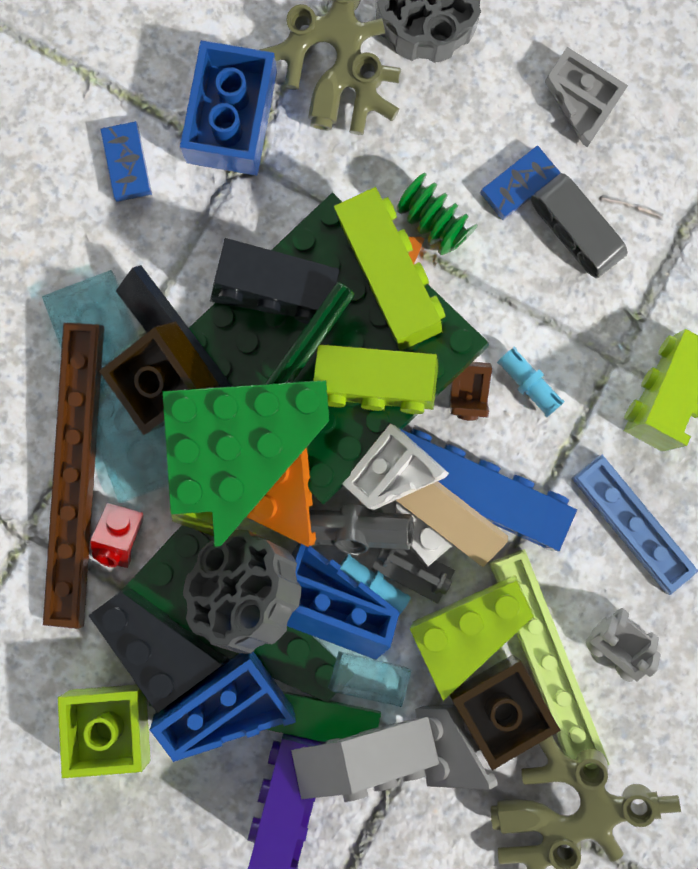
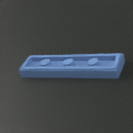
(635, 524)

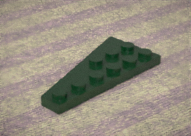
(292, 659)

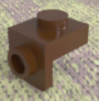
(470, 392)

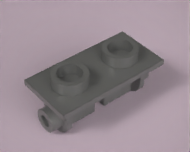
(408, 571)

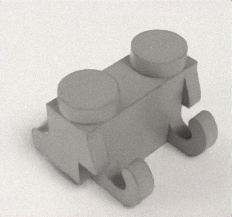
(626, 646)

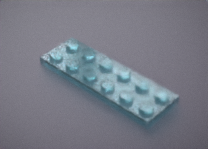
(132, 460)

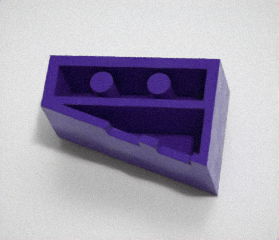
(285, 816)

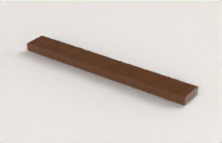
(73, 475)

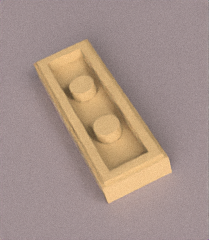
(456, 522)

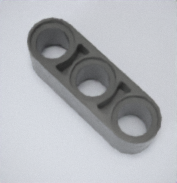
(579, 225)

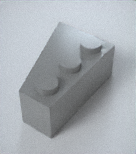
(366, 760)

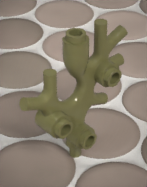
(346, 35)
(593, 820)

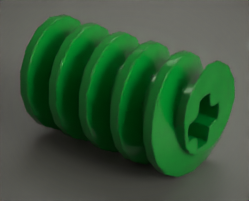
(434, 216)

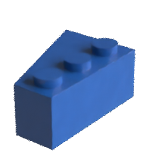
(339, 607)
(222, 707)

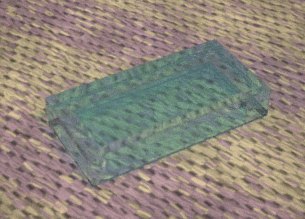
(369, 679)

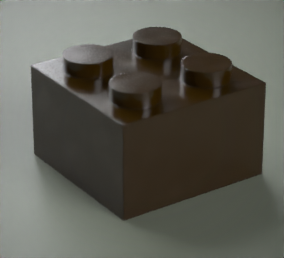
(152, 365)
(504, 711)

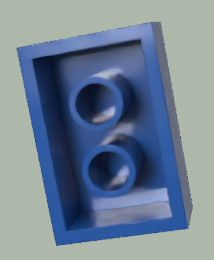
(228, 107)

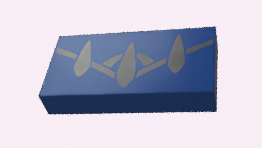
(126, 161)
(519, 182)

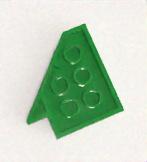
(236, 444)

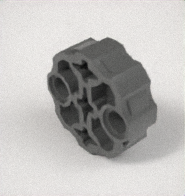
(450, 18)
(242, 592)

